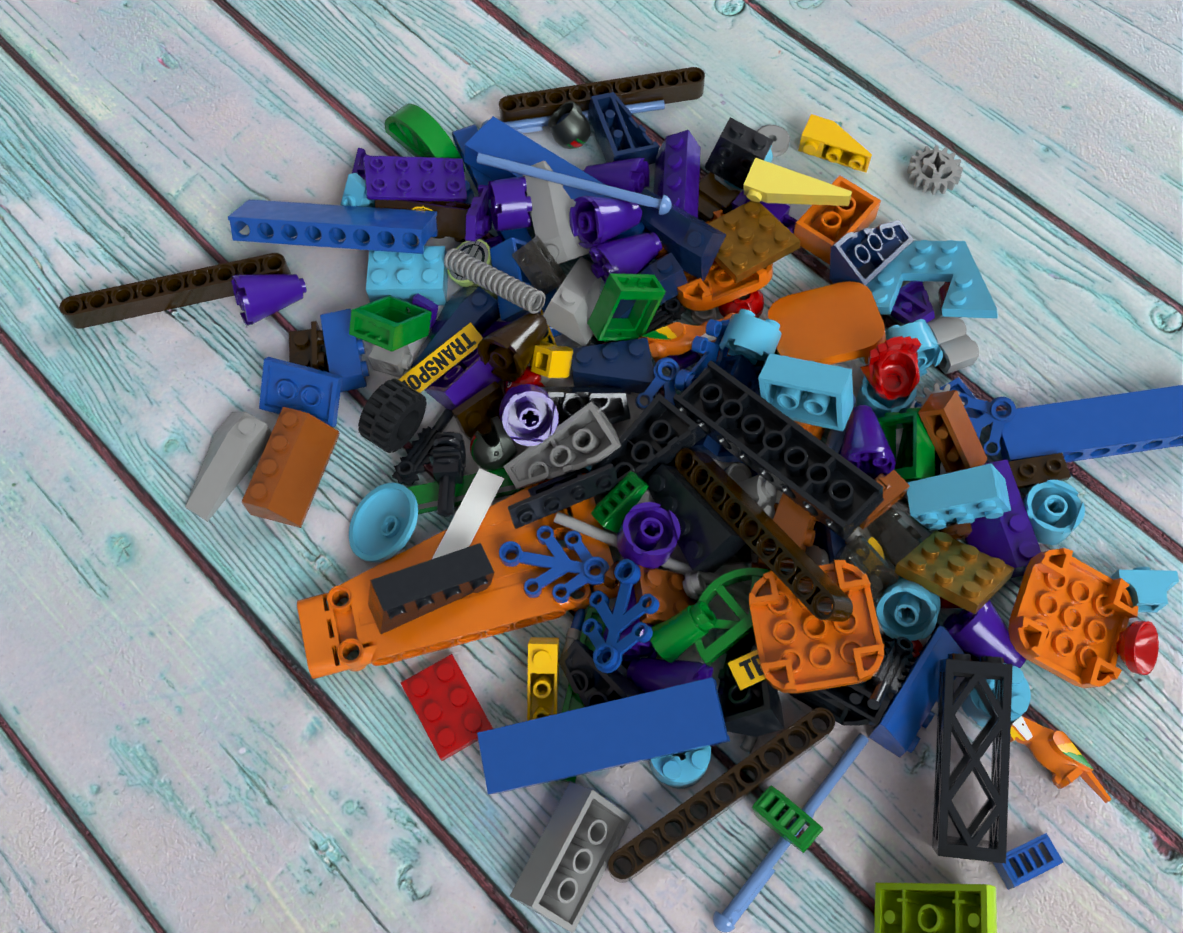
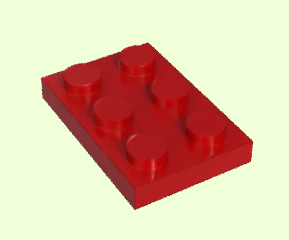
(446, 707)

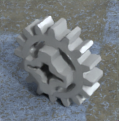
(934, 170)

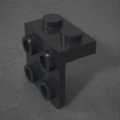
(736, 152)

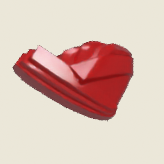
(893, 367)

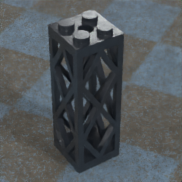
(995, 732)

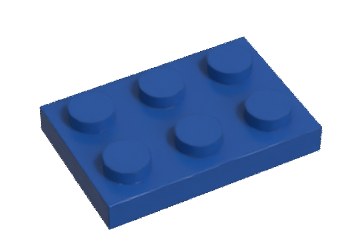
(300, 389)

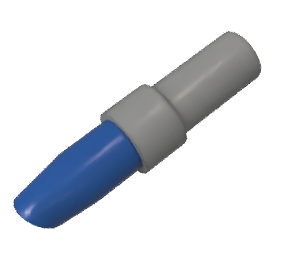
(574, 631)

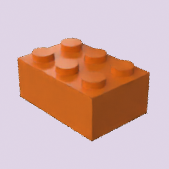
(826, 224)

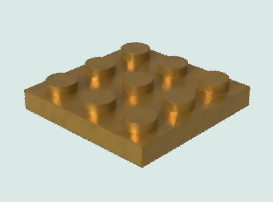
(752, 240)
(954, 571)

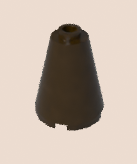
(513, 346)

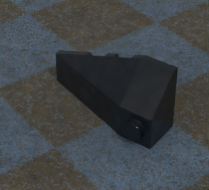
(590, 683)
(753, 709)

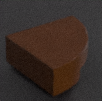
(958, 531)
(609, 577)

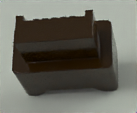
(714, 197)

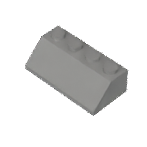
(571, 856)

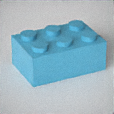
(407, 275)
(808, 390)
(958, 497)

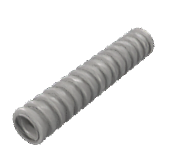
(494, 280)

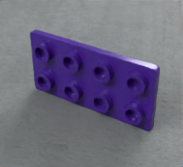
(414, 178)

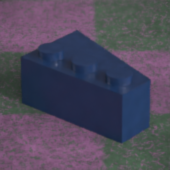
(618, 132)
(614, 365)

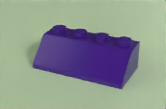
(679, 171)
(465, 377)
(1010, 535)

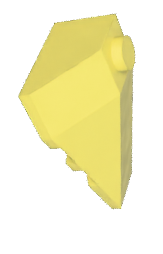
(781, 185)

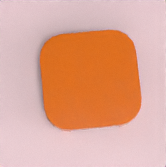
(718, 286)
(829, 323)
(1070, 618)
(811, 653)

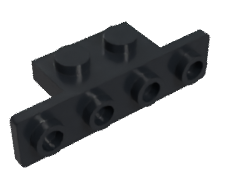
(561, 494)

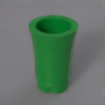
(682, 630)

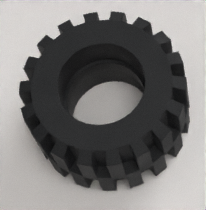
(392, 415)

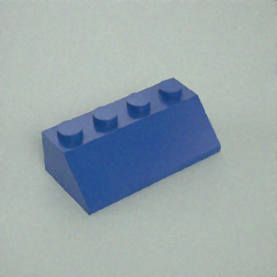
(916, 698)

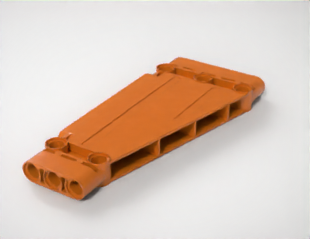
(468, 619)

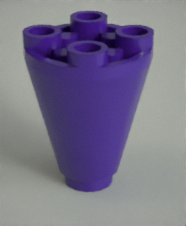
(624, 255)
(866, 443)
(983, 634)
(658, 674)

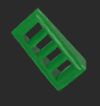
(614, 507)
(771, 805)

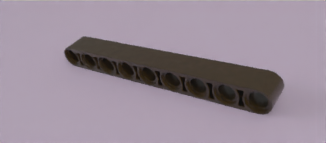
(667, 85)
(165, 291)
(764, 537)
(714, 807)

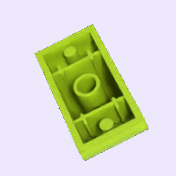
(935, 908)

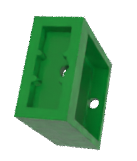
(638, 287)
(389, 323)
(923, 447)

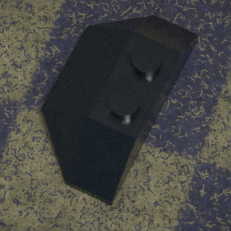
(846, 703)

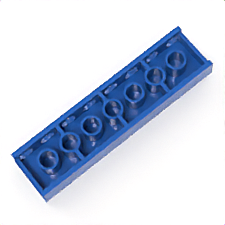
(507, 143)
(334, 224)
(1096, 424)
(603, 736)

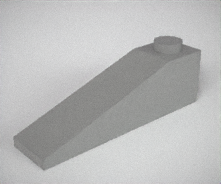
(551, 217)
(574, 303)
(575, 444)
(229, 458)

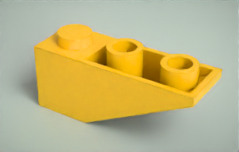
(830, 142)
(542, 677)

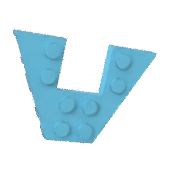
(936, 262)

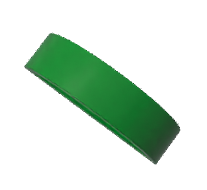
(420, 133)
(736, 629)

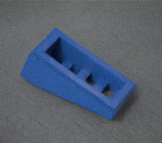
(1007, 872)

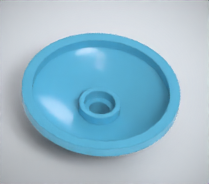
(383, 522)

